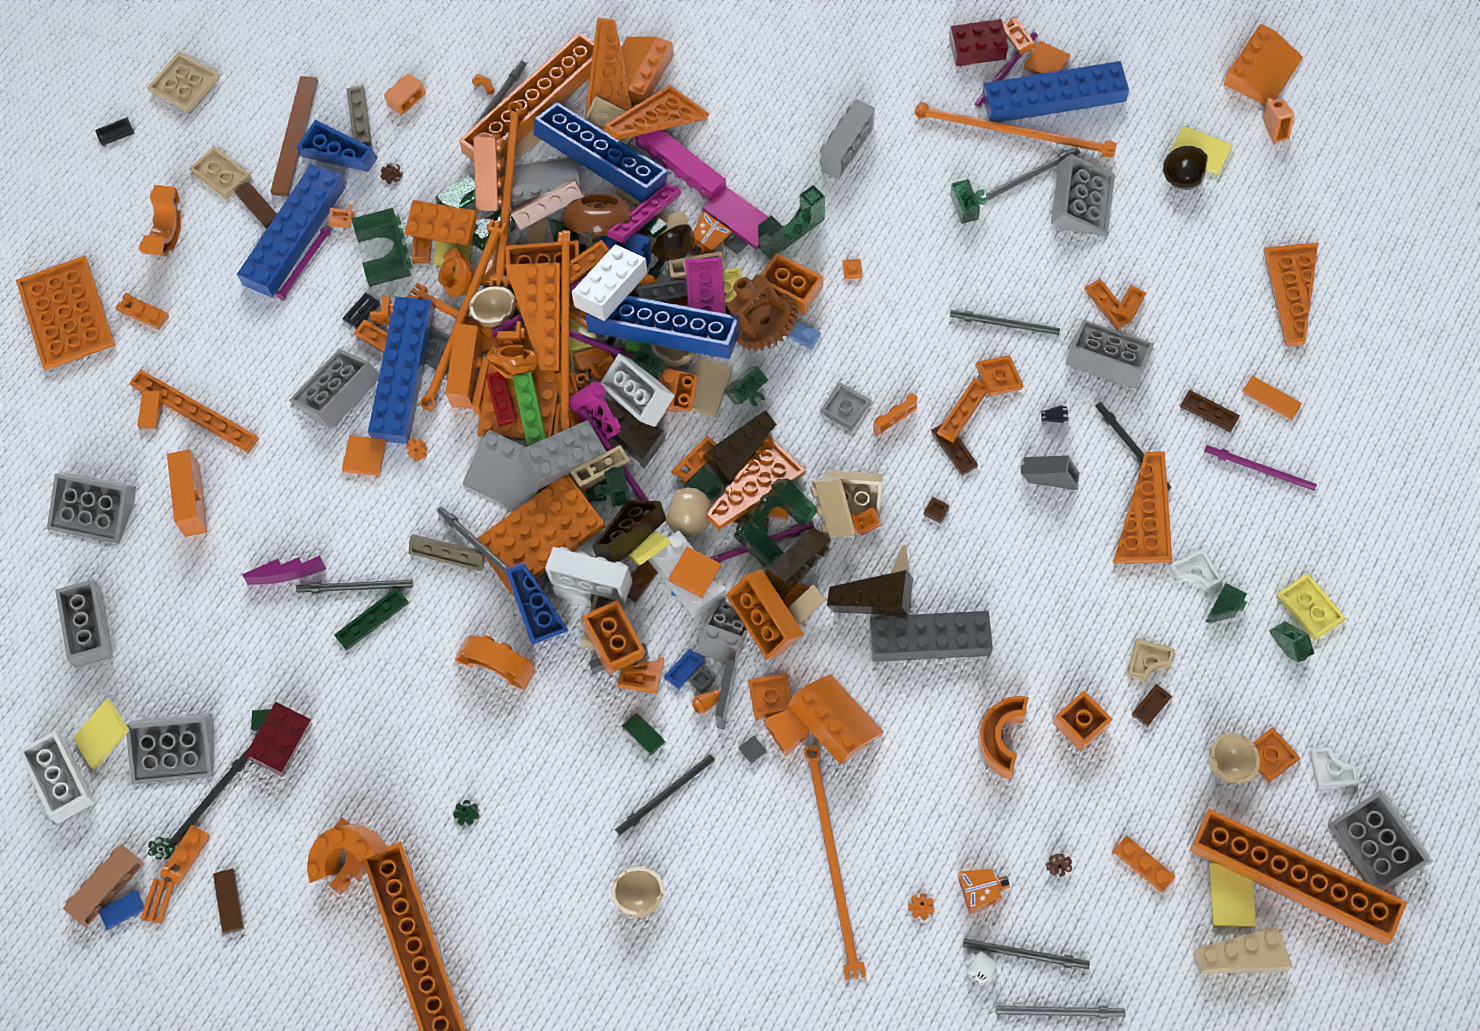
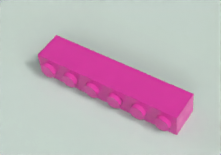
(681, 163)

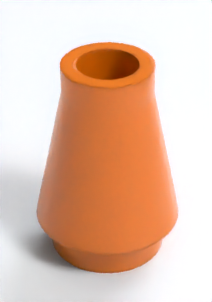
(705, 701)

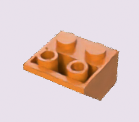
(682, 386)

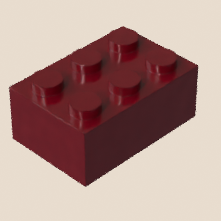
(978, 42)
(278, 739)

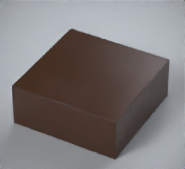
(936, 510)

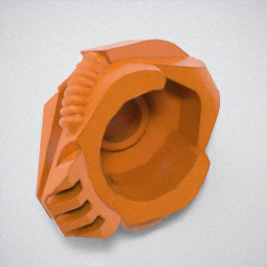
(457, 281)
(512, 360)

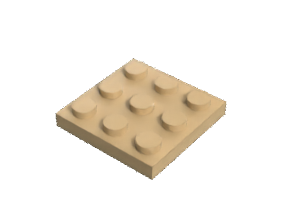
(183, 82)

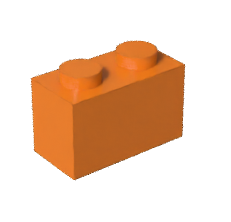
(404, 94)

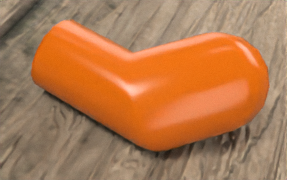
(479, 79)

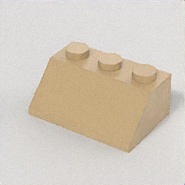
(861, 490)
(832, 506)

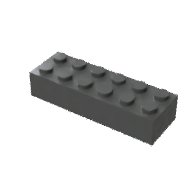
(930, 636)

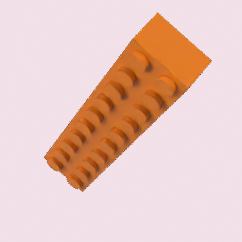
(547, 85)
(1298, 877)
(414, 941)

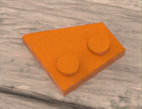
(642, 676)

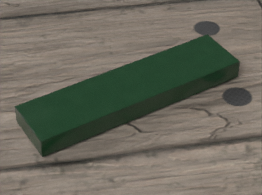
(371, 619)

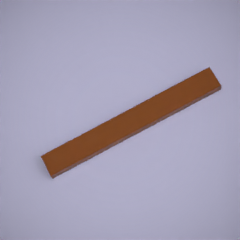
(295, 131)

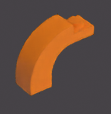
(350, 870)

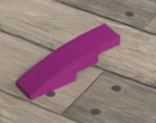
(276, 572)

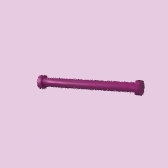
(303, 263)

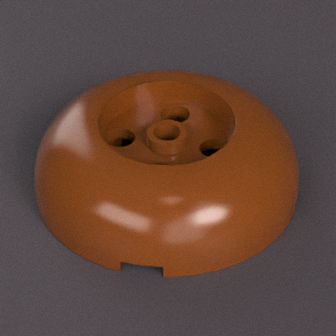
(596, 213)

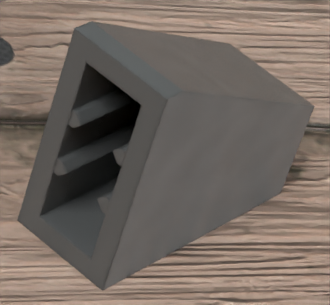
(1051, 471)

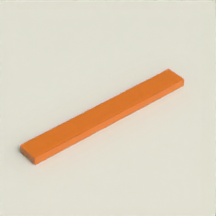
(196, 412)

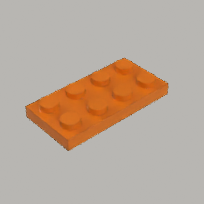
(441, 223)

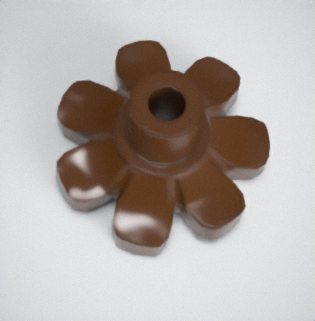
(391, 173)
(1059, 864)

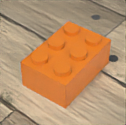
(794, 280)
(612, 637)

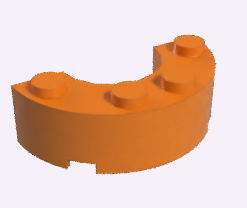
(165, 222)
(496, 658)
(990, 744)
(328, 847)

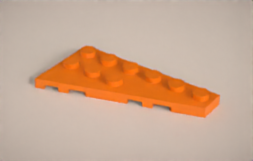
(658, 112)
(1292, 281)
(539, 300)
(1147, 523)

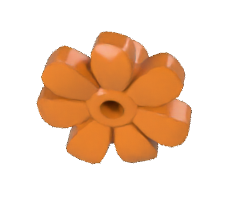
(417, 449)
(921, 910)

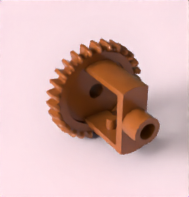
(765, 319)

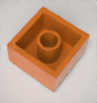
(1082, 721)

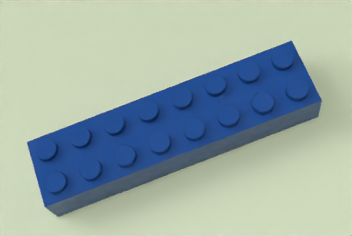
(1055, 92)
(599, 152)
(291, 230)
(670, 326)
(401, 370)

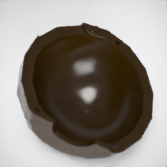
(1185, 167)
(674, 243)

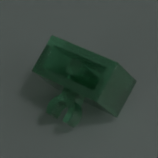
(966, 201)
(746, 386)
(615, 488)

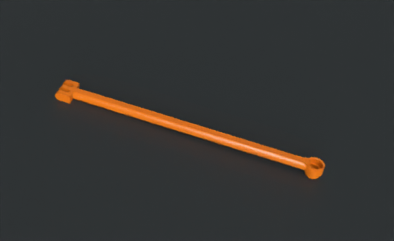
(1108, 148)
(507, 195)
(564, 239)
(451, 311)
(464, 311)
(853, 964)

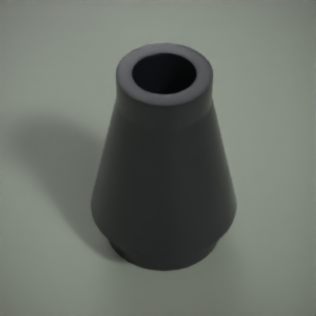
(1056, 414)

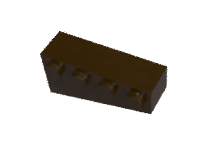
(734, 451)
(628, 529)
(797, 561)
(874, 595)

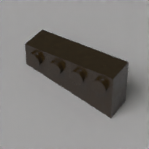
(635, 437)

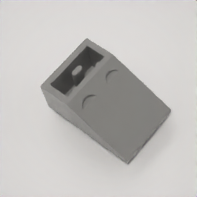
(723, 634)

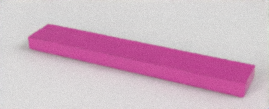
(645, 213)

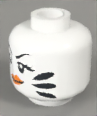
(981, 968)

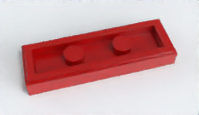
(501, 399)

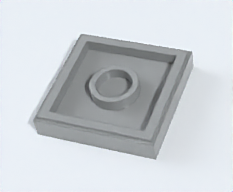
(845, 406)

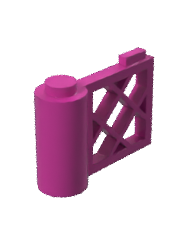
(590, 399)

